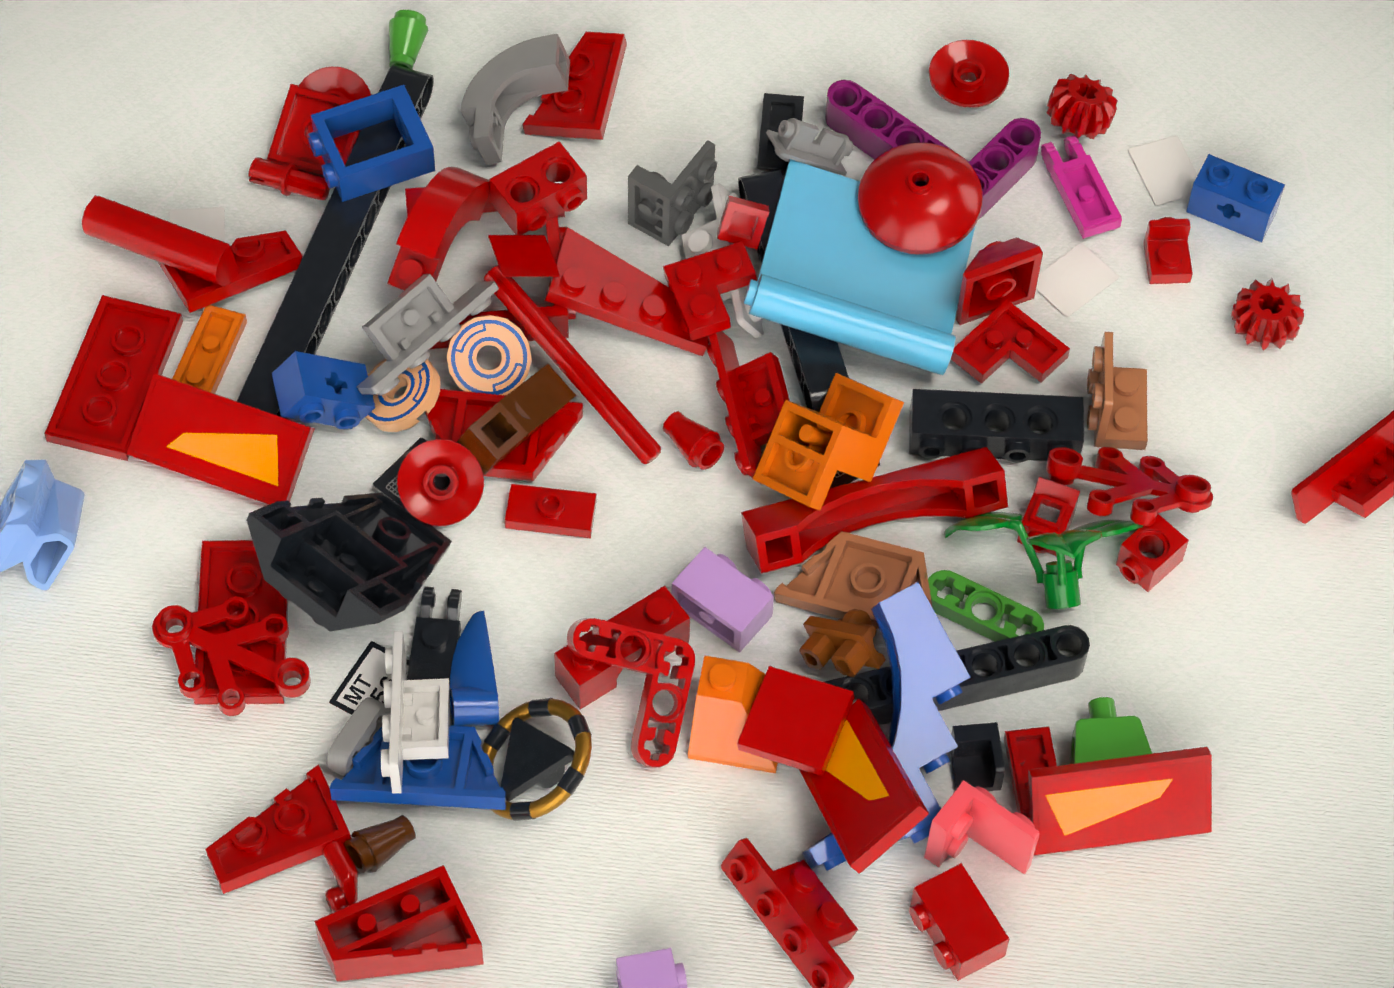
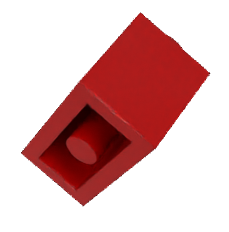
(958, 922)

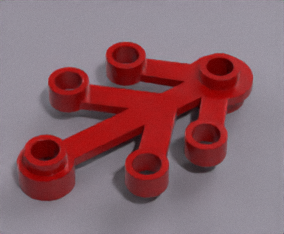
(1184, 492)
(227, 648)

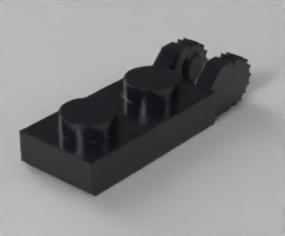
(435, 638)

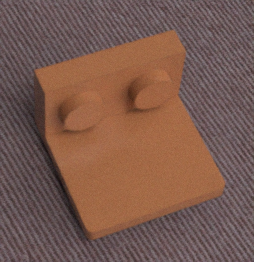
(1118, 401)

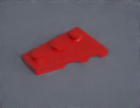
(281, 836)

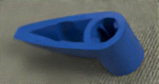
(473, 677)

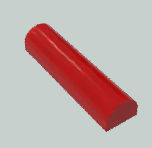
(160, 240)

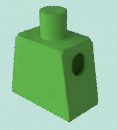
(1106, 735)

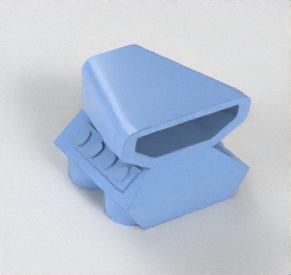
(39, 523)

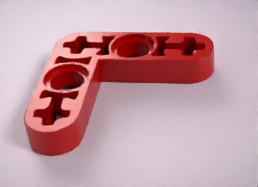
(653, 665)

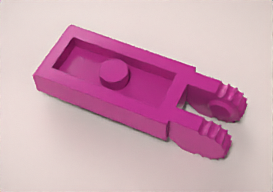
(1081, 188)

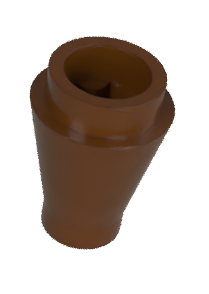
(378, 843)

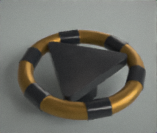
(539, 758)

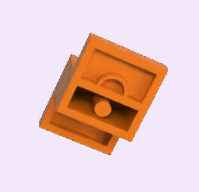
(813, 445)

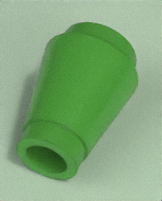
(406, 37)

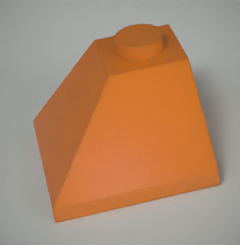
(720, 712)

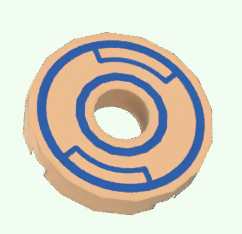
(495, 332)
(402, 412)

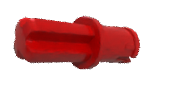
(287, 179)

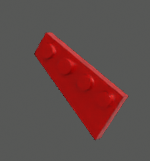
(617, 293)

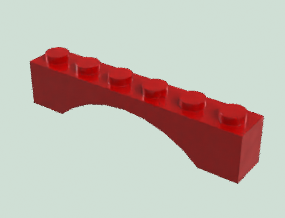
(950, 486)

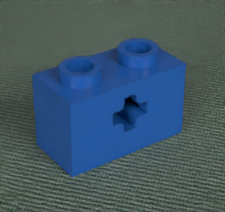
(1235, 198)
(322, 390)

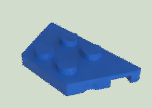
(456, 781)

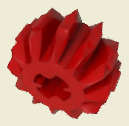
(1081, 106)
(1267, 314)

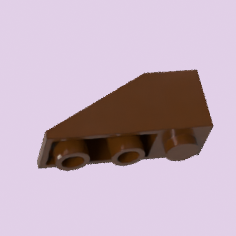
(516, 417)

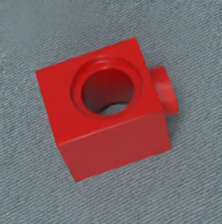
(1158, 539)

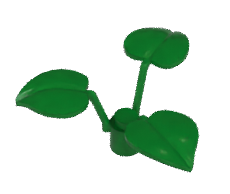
(1060, 578)

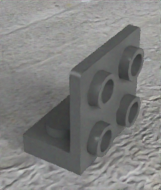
(668, 208)

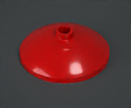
(915, 216)

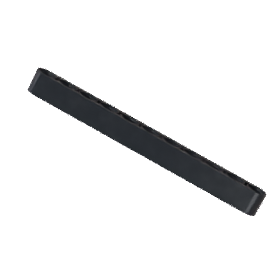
(330, 254)

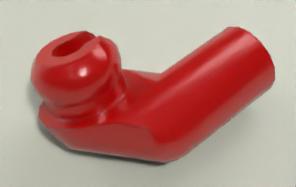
(346, 877)

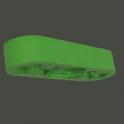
(977, 594)

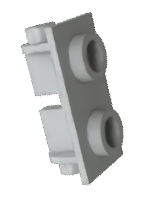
(797, 142)

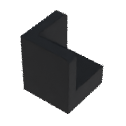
(978, 756)

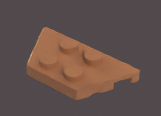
(854, 575)

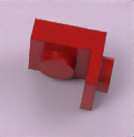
(1168, 251)

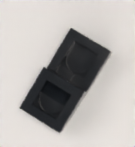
(775, 110)

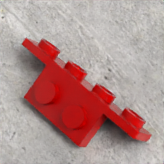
(752, 397)
(1354, 478)
(795, 912)

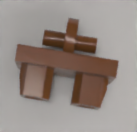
(843, 641)

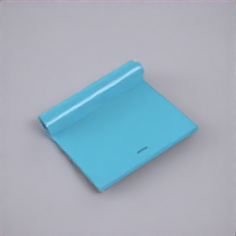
(847, 286)

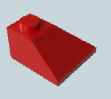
(997, 274)

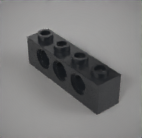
(978, 411)

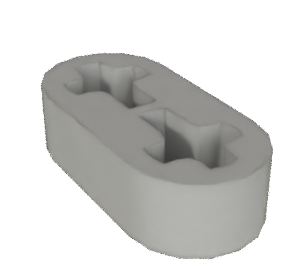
(356, 734)

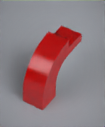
(434, 221)

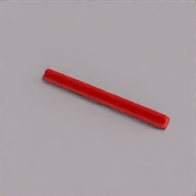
(574, 367)

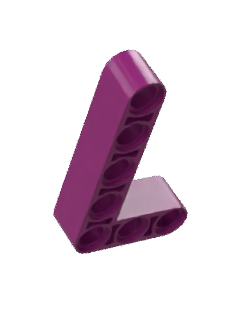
(867, 112)

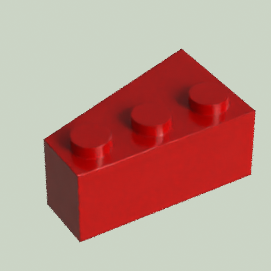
(401, 931)

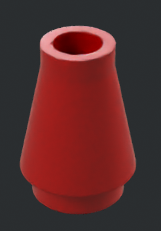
(695, 442)

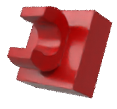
(742, 222)

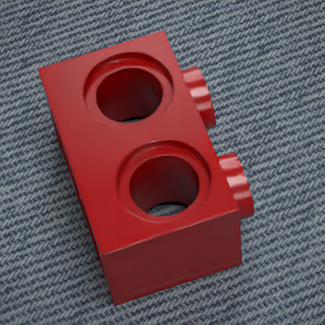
(534, 182)

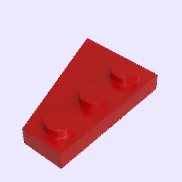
(590, 93)
(258, 259)

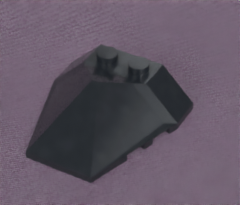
(346, 559)

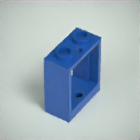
(380, 171)

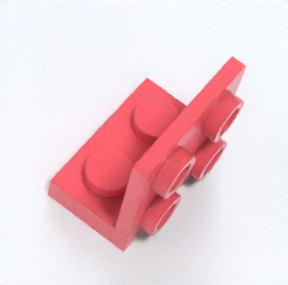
(977, 815)

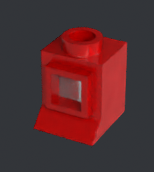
(1049, 510)

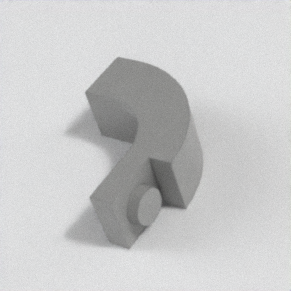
(508, 81)

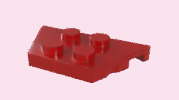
(460, 409)

